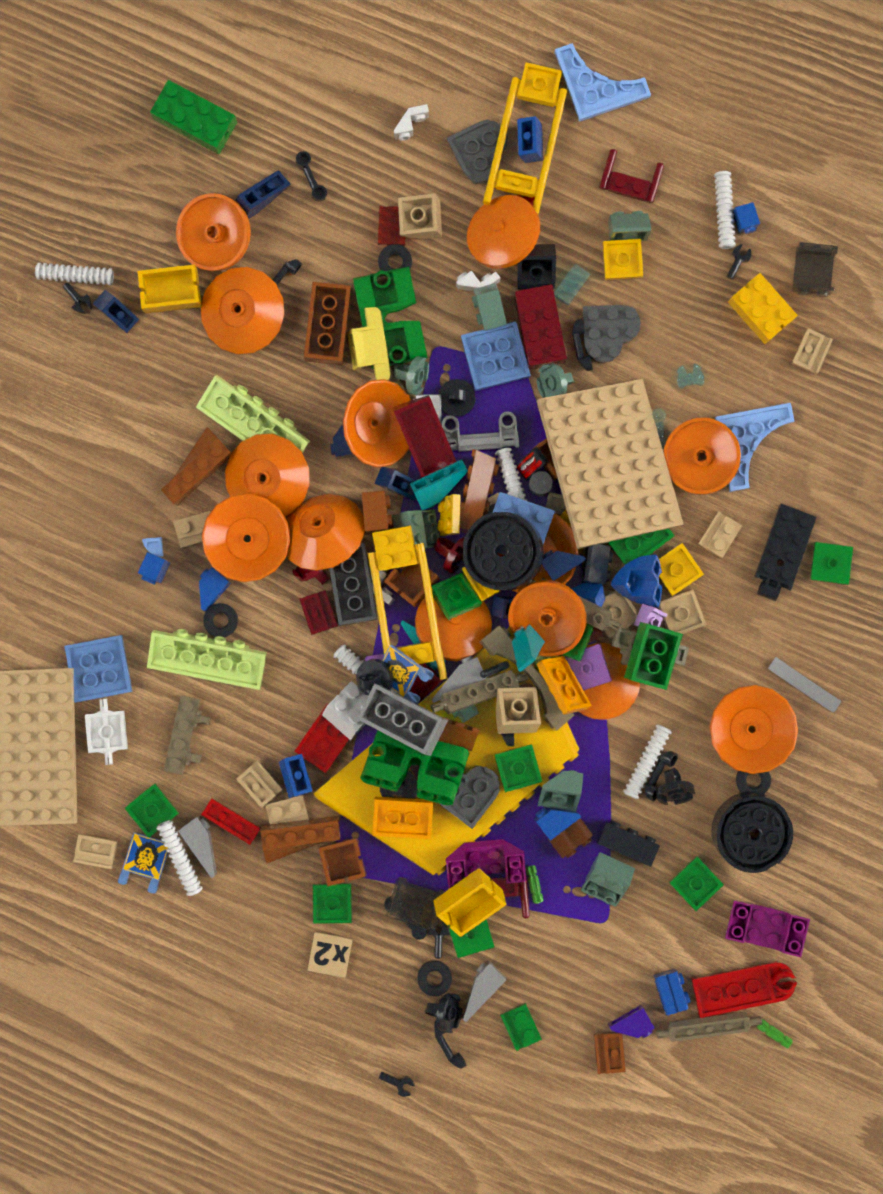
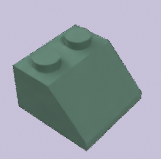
(629, 226)
(562, 791)

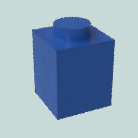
(746, 218)

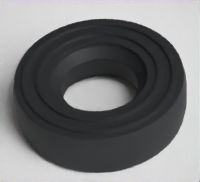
(394, 250)
(210, 614)
(762, 788)
(431, 966)

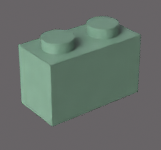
(489, 307)

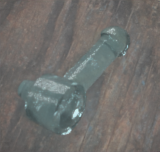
(659, 416)

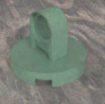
(413, 374)
(553, 380)

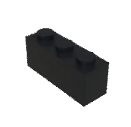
(628, 842)

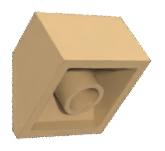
(420, 216)
(517, 710)

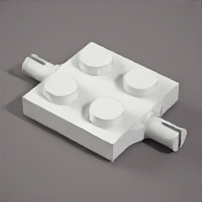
(106, 731)

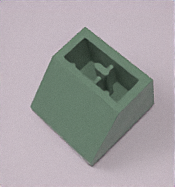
(423, 526)
(608, 879)

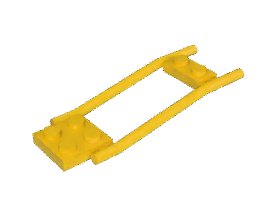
(537, 86)
(394, 550)

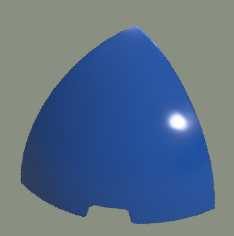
(640, 581)

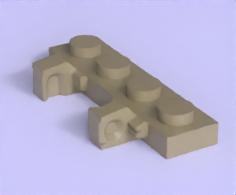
(625, 639)
(179, 750)

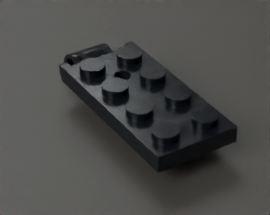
(786, 543)

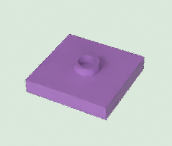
(592, 669)

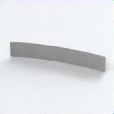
(804, 685)

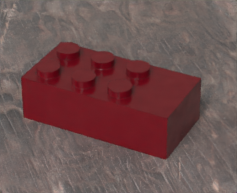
(540, 326)

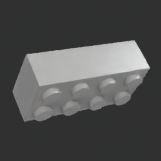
(402, 719)

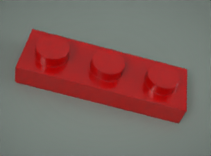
(231, 821)

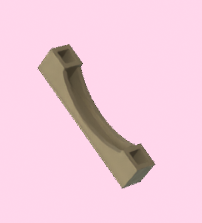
(500, 644)

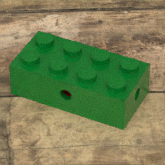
(193, 117)

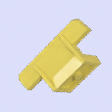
(369, 345)

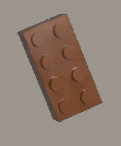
(327, 323)

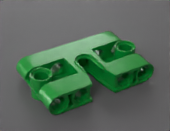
(391, 298)
(433, 775)

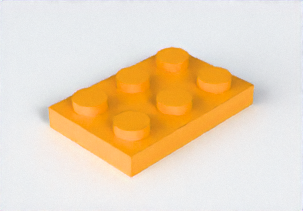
(563, 684)
(402, 817)

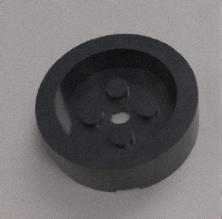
(522, 556)
(740, 816)

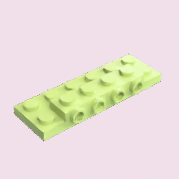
(246, 414)
(206, 658)

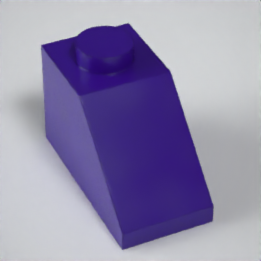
(633, 1023)

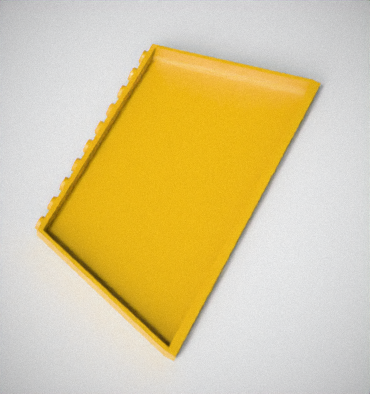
(552, 748)

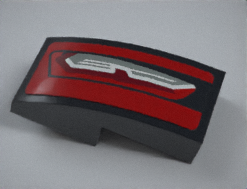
(531, 463)

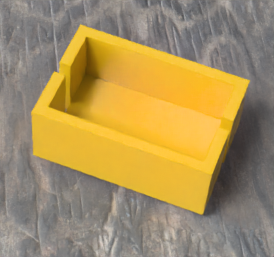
(169, 289)
(762, 308)
(469, 902)

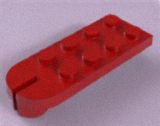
(743, 988)

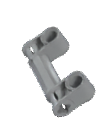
(483, 441)

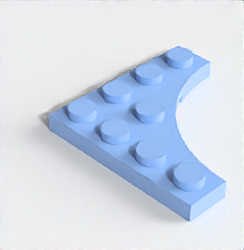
(592, 92)
(749, 430)

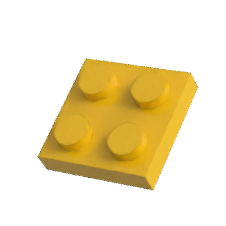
(622, 259)
(449, 515)
(678, 569)

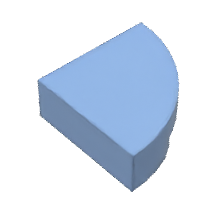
(154, 546)

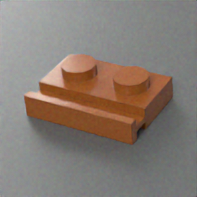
(609, 1053)

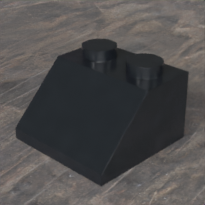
(537, 268)
(596, 564)

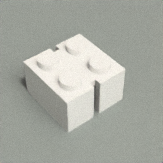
(345, 710)

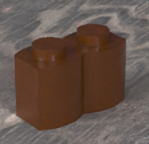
(571, 838)

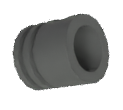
(540, 484)

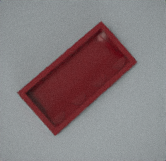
(424, 435)

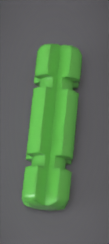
(534, 884)
(775, 1034)

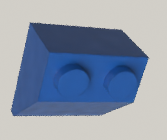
(555, 821)

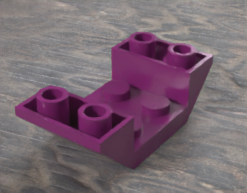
(490, 857)
(767, 927)

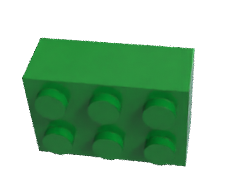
(653, 655)

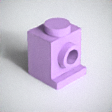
(650, 616)

